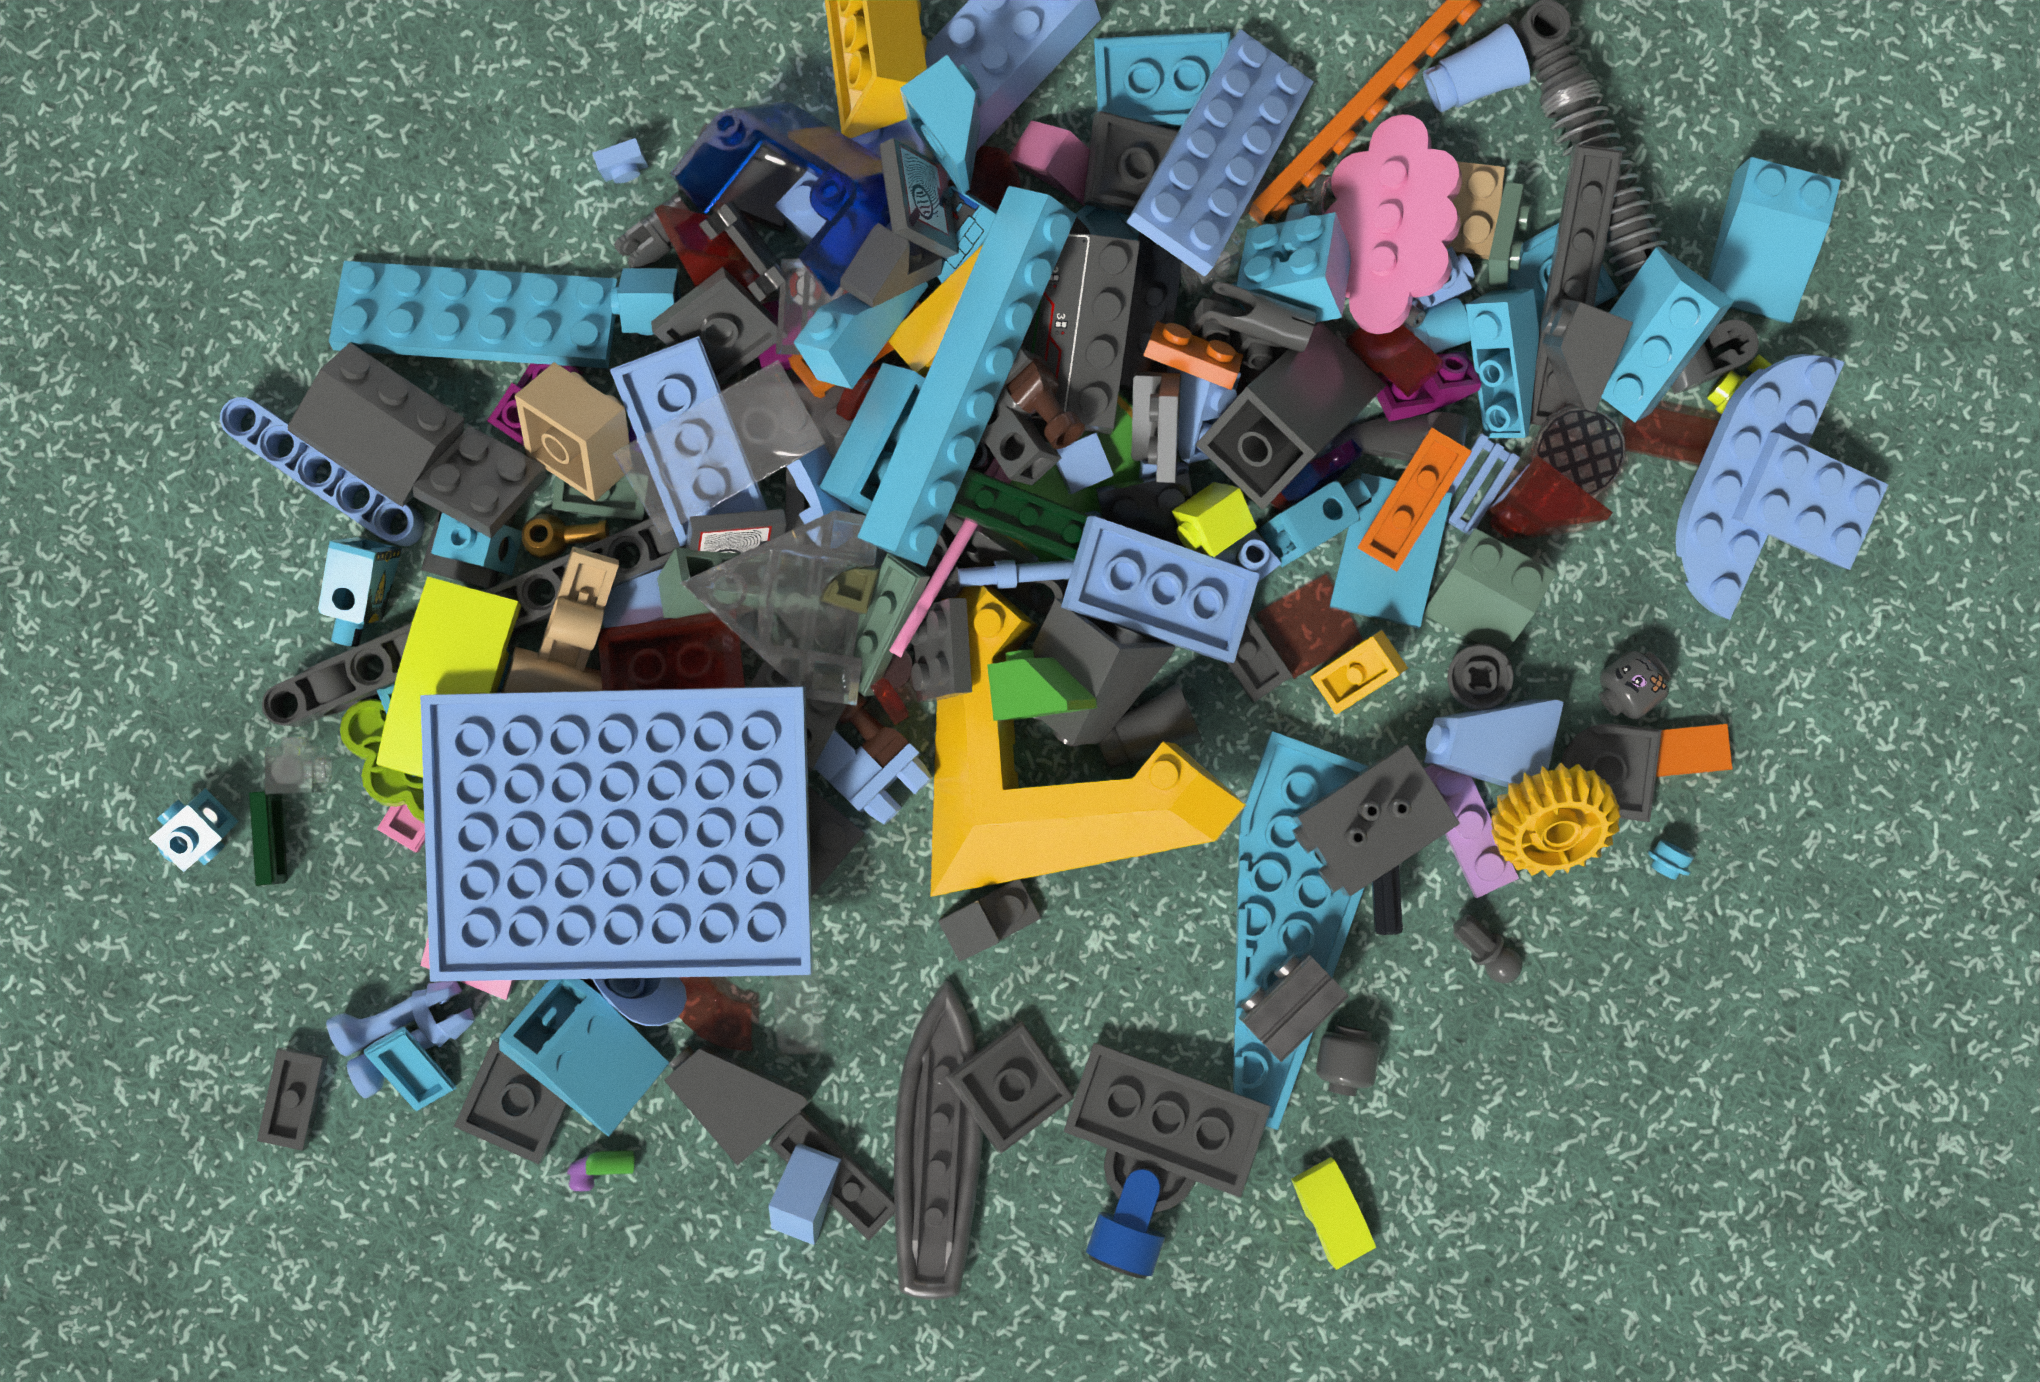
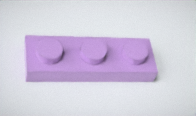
(1472, 838)

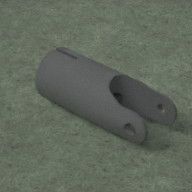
(1266, 318)

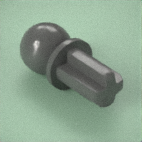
(1487, 949)

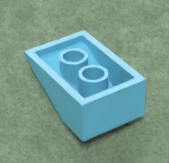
(1771, 237)

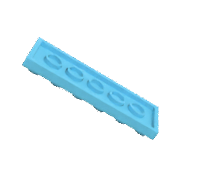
(474, 314)

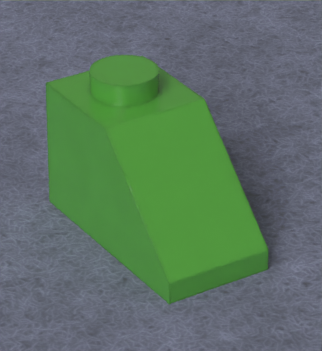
(1034, 688)

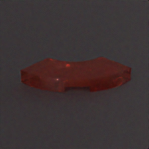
(714, 1017)

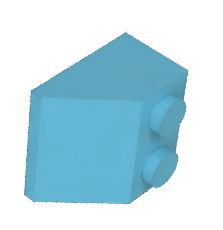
(946, 117)

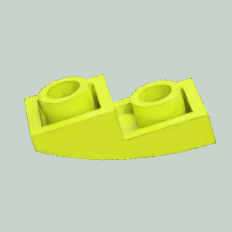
(1333, 1212)

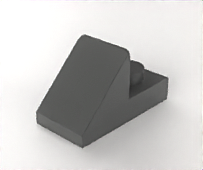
(888, 267)
(989, 919)

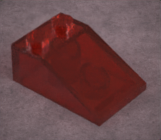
(671, 655)

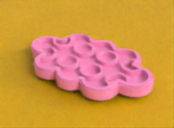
(1396, 221)

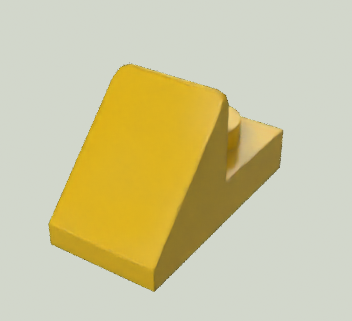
(1359, 672)

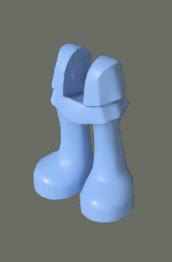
(354, 1034)

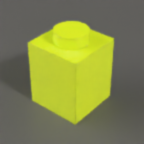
(1213, 519)

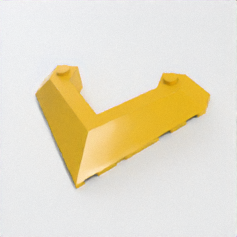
(1002, 833)

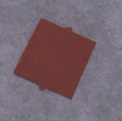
(1308, 629)

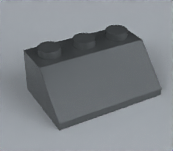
(374, 423)

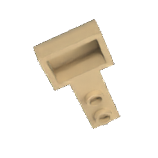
(569, 632)

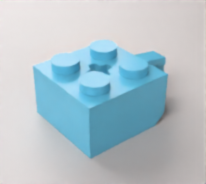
(1299, 262)

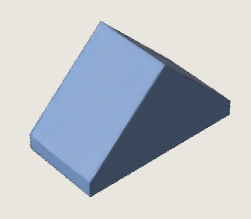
(804, 1193)

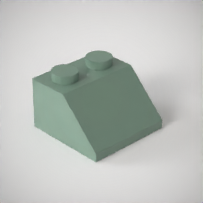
(1488, 591)

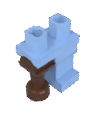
(869, 770)

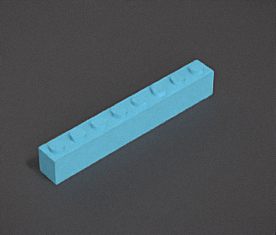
(967, 374)

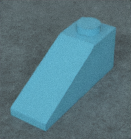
(849, 335)

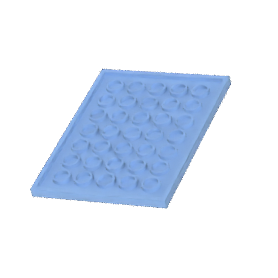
(617, 834)

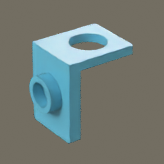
(467, 545)

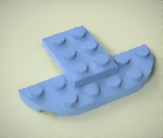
(1769, 482)

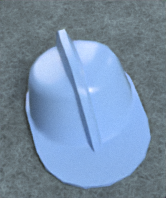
(644, 999)

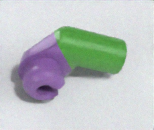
(599, 1163)

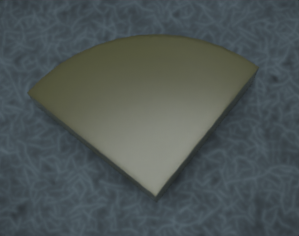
(851, 589)

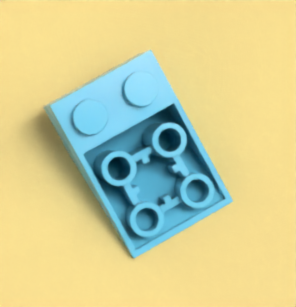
(583, 1052)

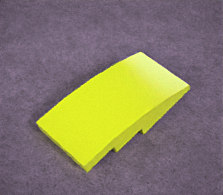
(451, 649)

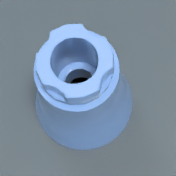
(1478, 70)

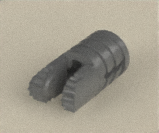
(647, 239)

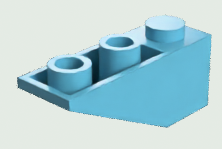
(1505, 358)

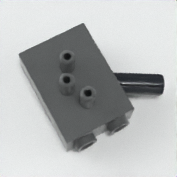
(1372, 828)

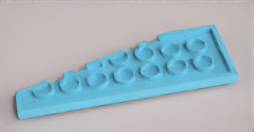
(1282, 902)

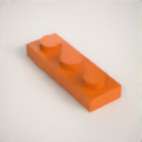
(1414, 499)

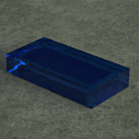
(1322, 472)

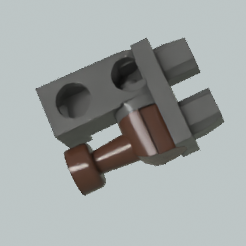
(1014, 437)

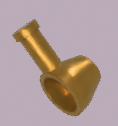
(559, 535)

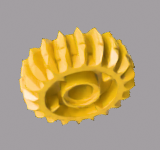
(1555, 819)

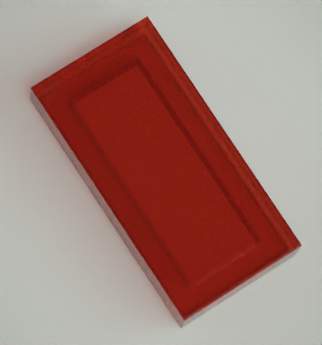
(1669, 436)

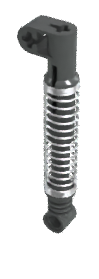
(1630, 232)

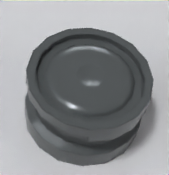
(1480, 676)

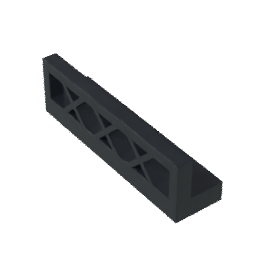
(1152, 301)

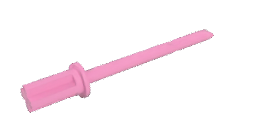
(941, 573)

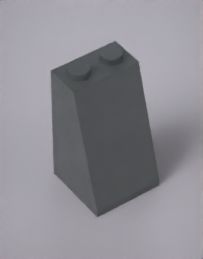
(1290, 415)

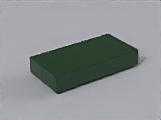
(268, 838)

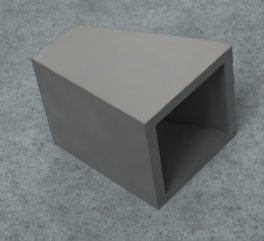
(1105, 661)

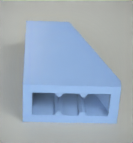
(1496, 741)

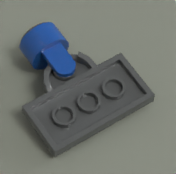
(1159, 1141)

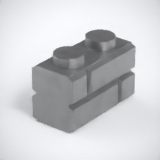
(1291, 1005)

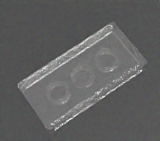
(719, 447)

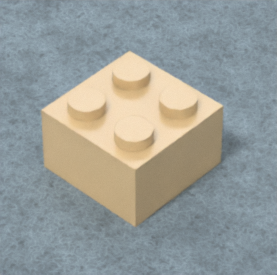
(573, 429)

